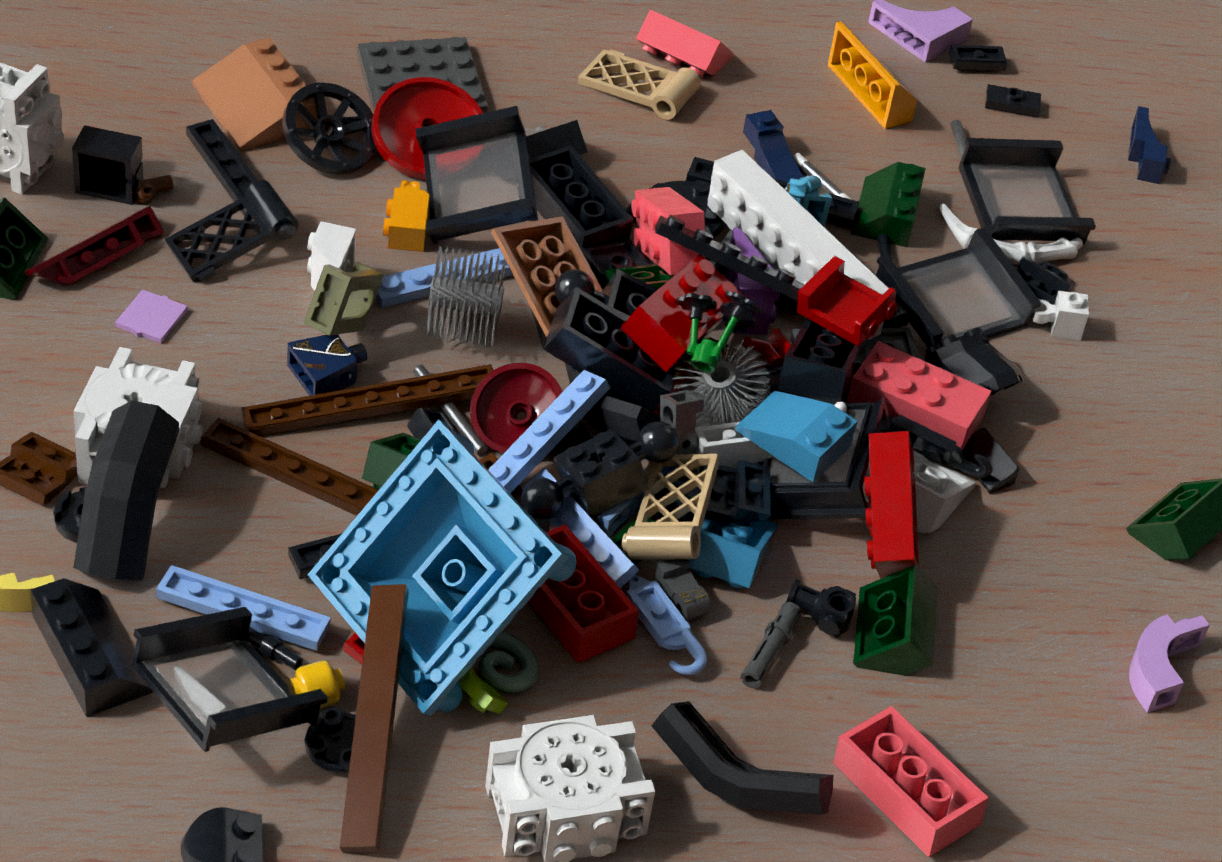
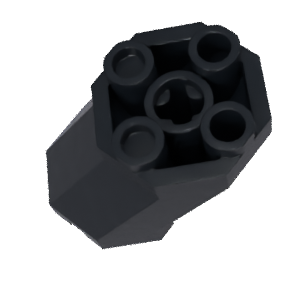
(975, 360)

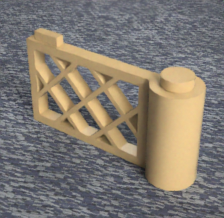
(667, 95)
(668, 537)

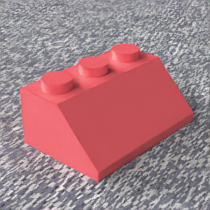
(683, 44)

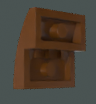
(37, 468)

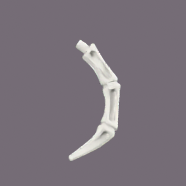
(1038, 252)

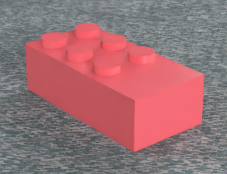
(647, 209)
(920, 392)
(910, 781)

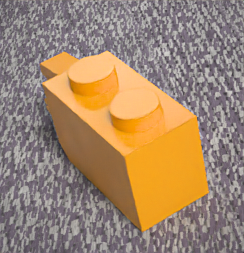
(407, 217)

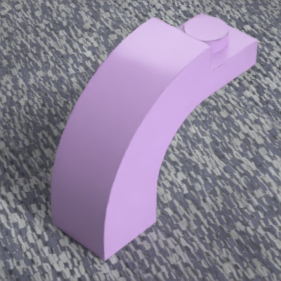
(1150, 671)

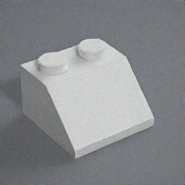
(332, 246)

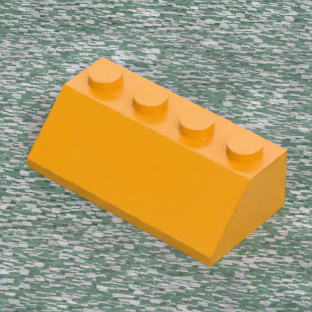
(870, 79)

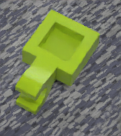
(482, 694)

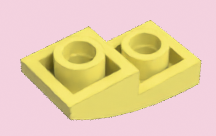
(16, 595)

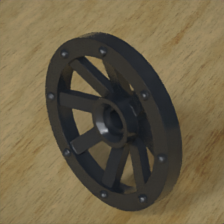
(328, 129)

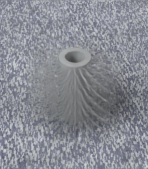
(465, 295)
(724, 389)

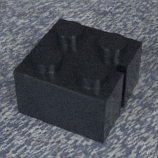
(107, 164)

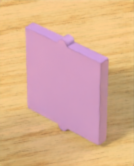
(151, 316)

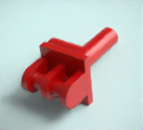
(772, 348)

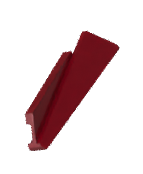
(99, 248)

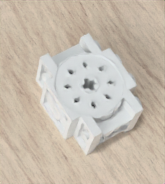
(27, 125)
(133, 381)
(569, 789)

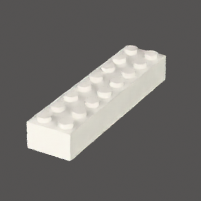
(777, 223)

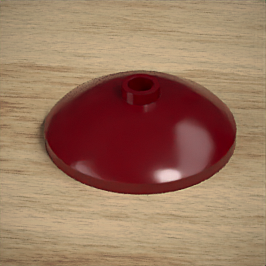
(505, 395)

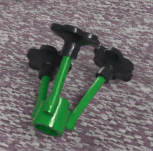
(737, 315)

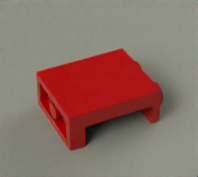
(844, 303)

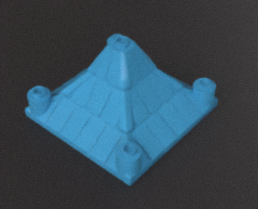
(458, 549)

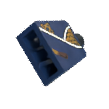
(324, 363)

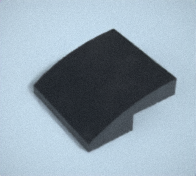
(740, 493)

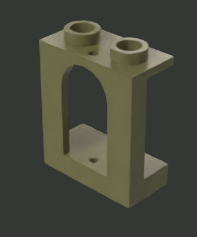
(340, 299)

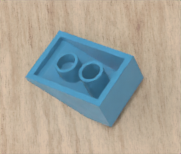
(800, 432)
(733, 550)

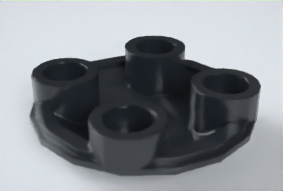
(331, 740)

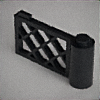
(267, 214)

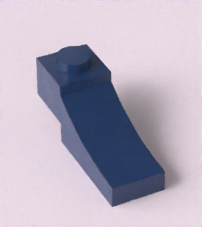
(770, 146)
(1147, 149)

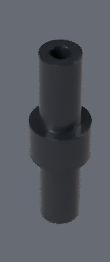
(273, 649)

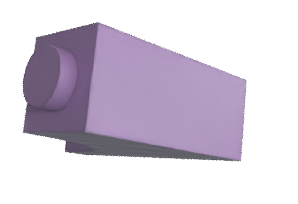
(921, 32)

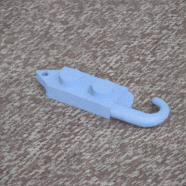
(665, 623)

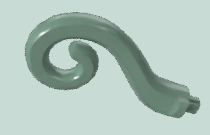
(511, 647)

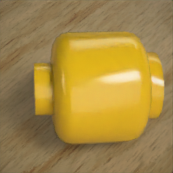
(319, 676)

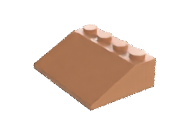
(251, 92)
(537, 257)

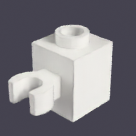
(1066, 316)

